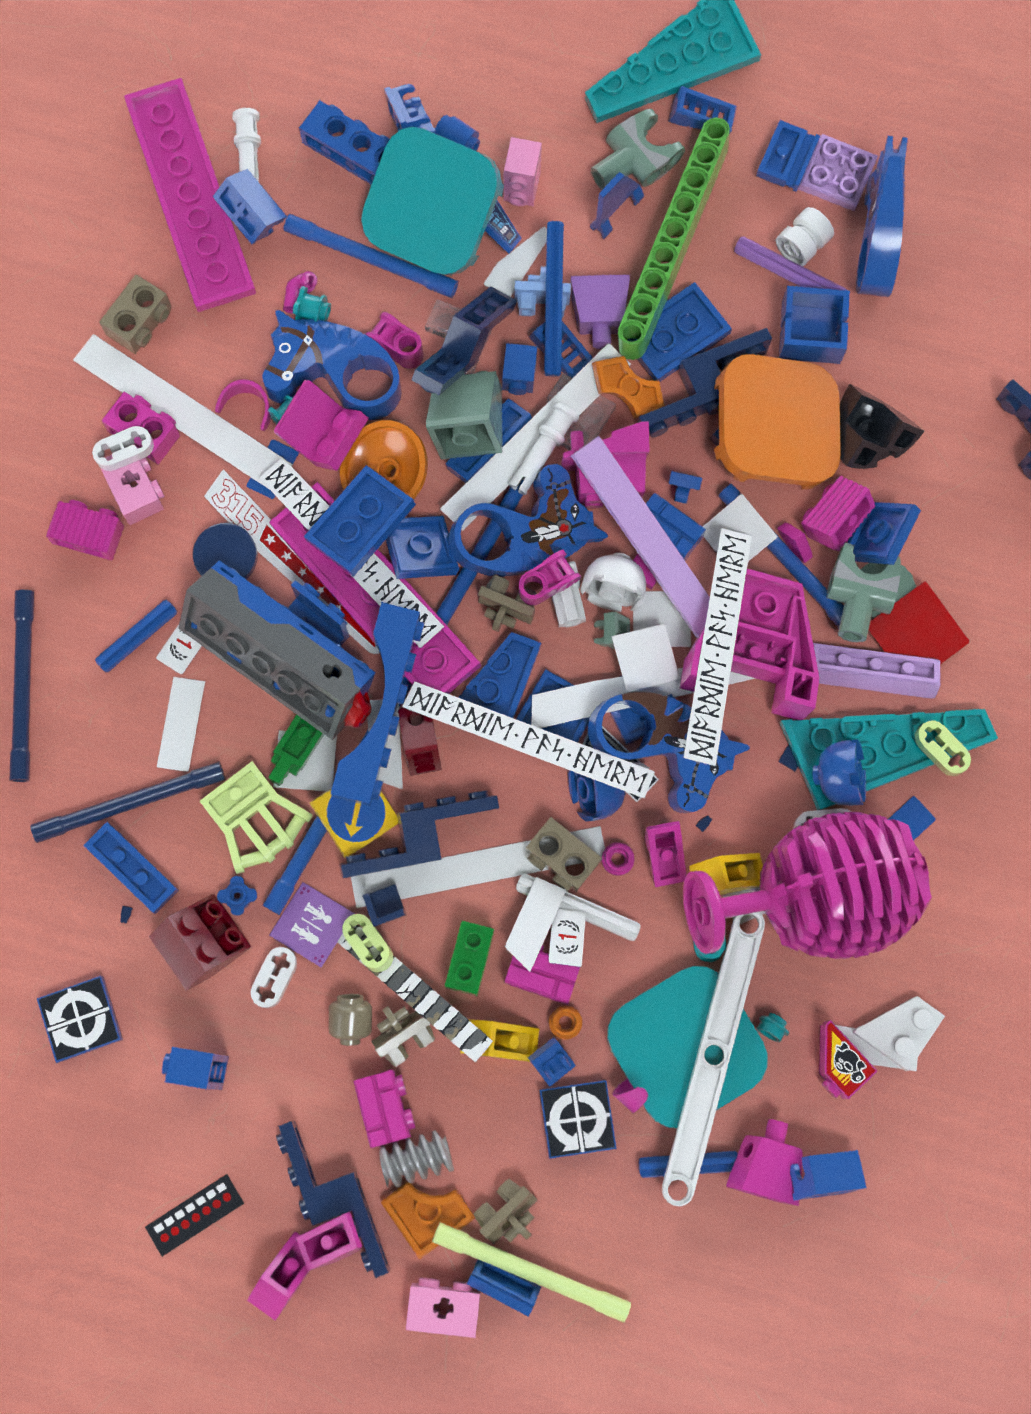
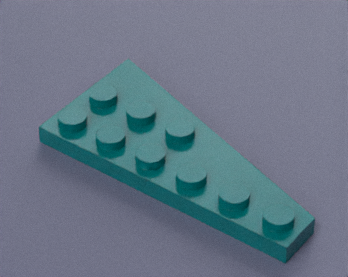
(685, 54)

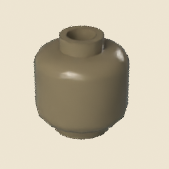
(350, 1019)

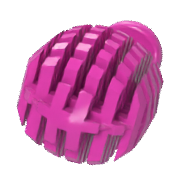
(827, 887)

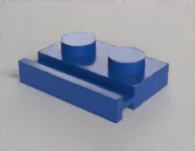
(787, 155)

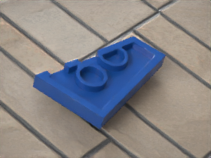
(504, 676)

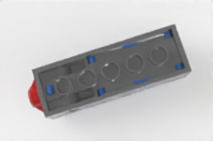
(277, 650)

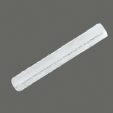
(594, 913)

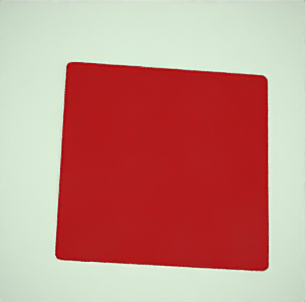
(919, 627)

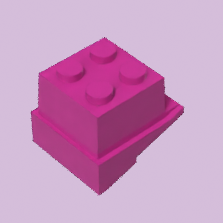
(628, 448)

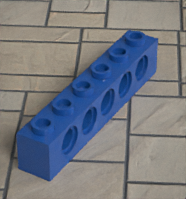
(329, 119)

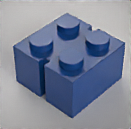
(811, 323)

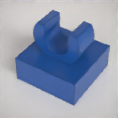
(684, 483)
(551, 1061)

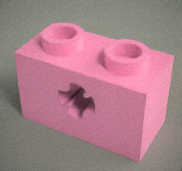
(522, 171)
(140, 500)
(457, 1321)

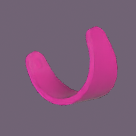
(244, 386)
(630, 1097)

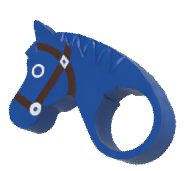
(328, 351)

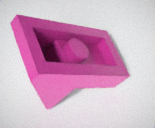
(666, 853)

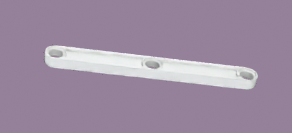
(708, 1079)

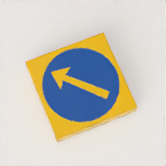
(352, 823)

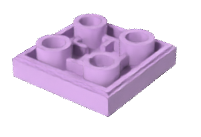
(838, 172)

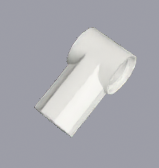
(569, 605)

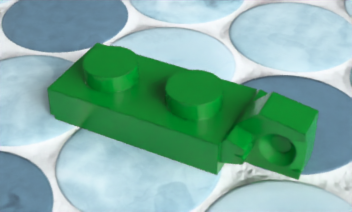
(294, 749)

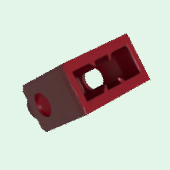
(419, 742)

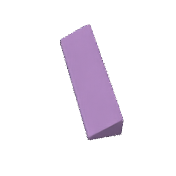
(877, 671)

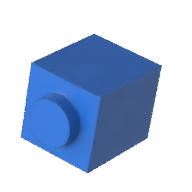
(519, 369)

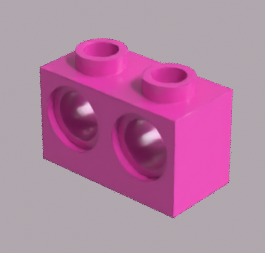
(145, 418)

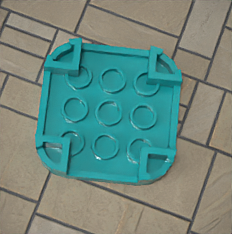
(431, 201)
(660, 1039)

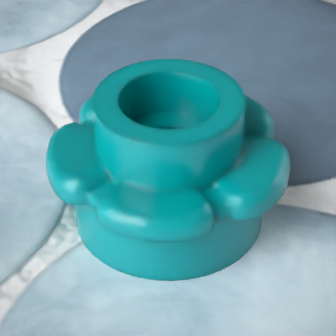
(773, 1027)

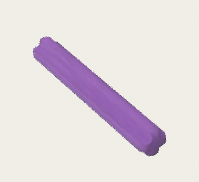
(782, 266)

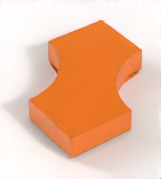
(616, 378)

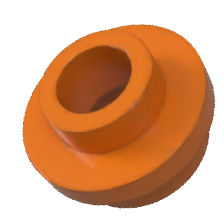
(575, 1017)

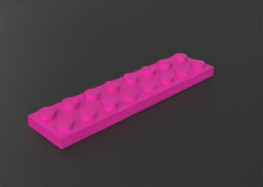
(186, 191)
(438, 664)

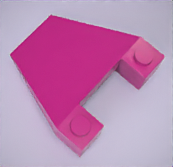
(771, 644)

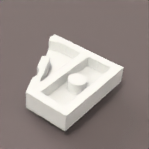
(902, 1031)

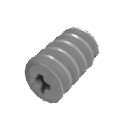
(415, 1159)

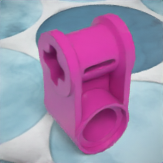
(394, 338)
(549, 577)

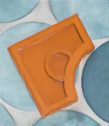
(420, 1214)

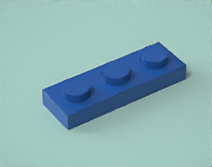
(513, 420)
(131, 867)

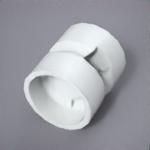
(809, 232)

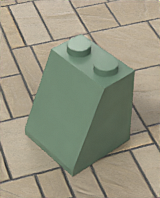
(467, 417)

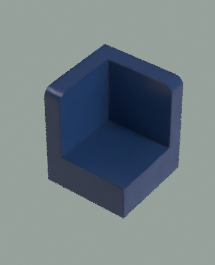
(384, 905)

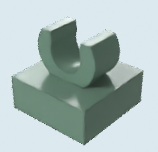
(613, 625)

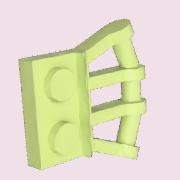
(241, 799)

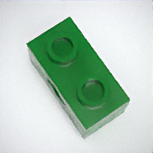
(469, 958)

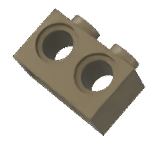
(128, 311)
(568, 848)

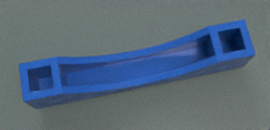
(359, 771)

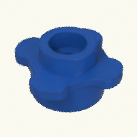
(246, 895)

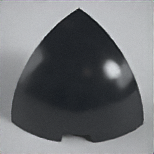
(872, 430)

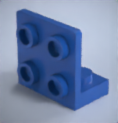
(312, 610)

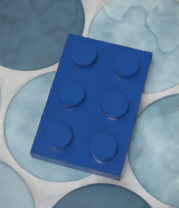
(684, 330)
(359, 520)

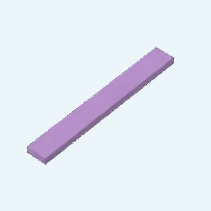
(644, 532)

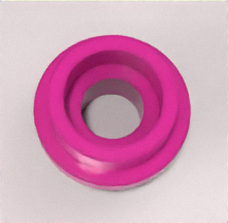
(622, 849)

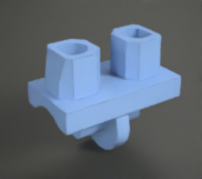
(534, 292)

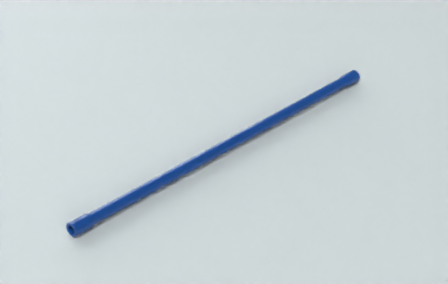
(285, 885)

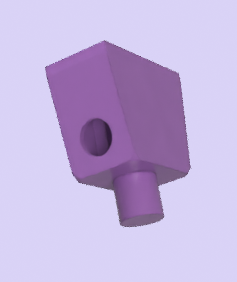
(599, 305)

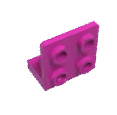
(319, 427)

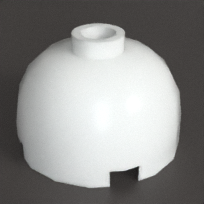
(614, 582)

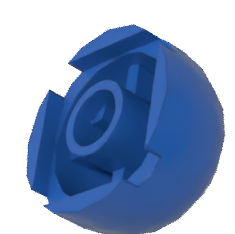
(842, 773)
(594, 797)

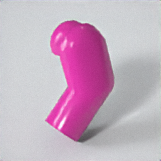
(293, 287)

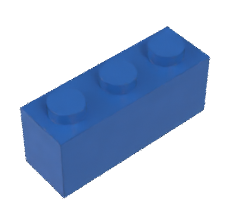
(195, 1068)

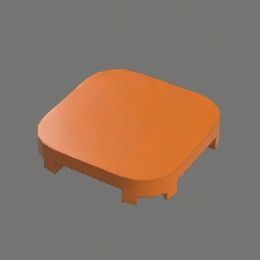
(778, 421)

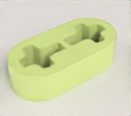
(937, 753)
(373, 938)

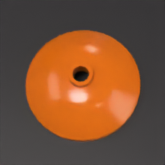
(385, 447)

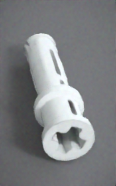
(247, 139)
(550, 436)

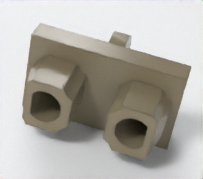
(494, 597)
(398, 1029)
(511, 1217)

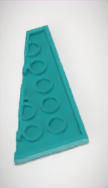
(885, 741)

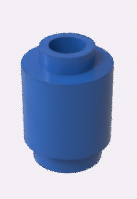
(458, 131)

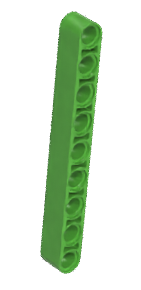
(669, 249)

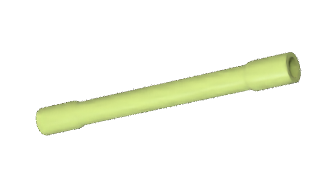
(464, 1244)

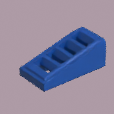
(693, 99)
(571, 341)

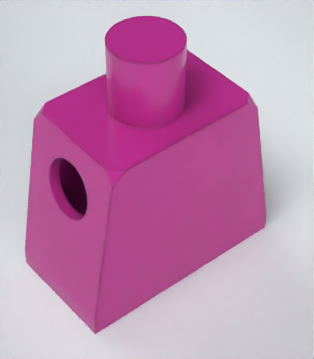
(765, 1165)

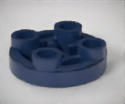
(229, 545)

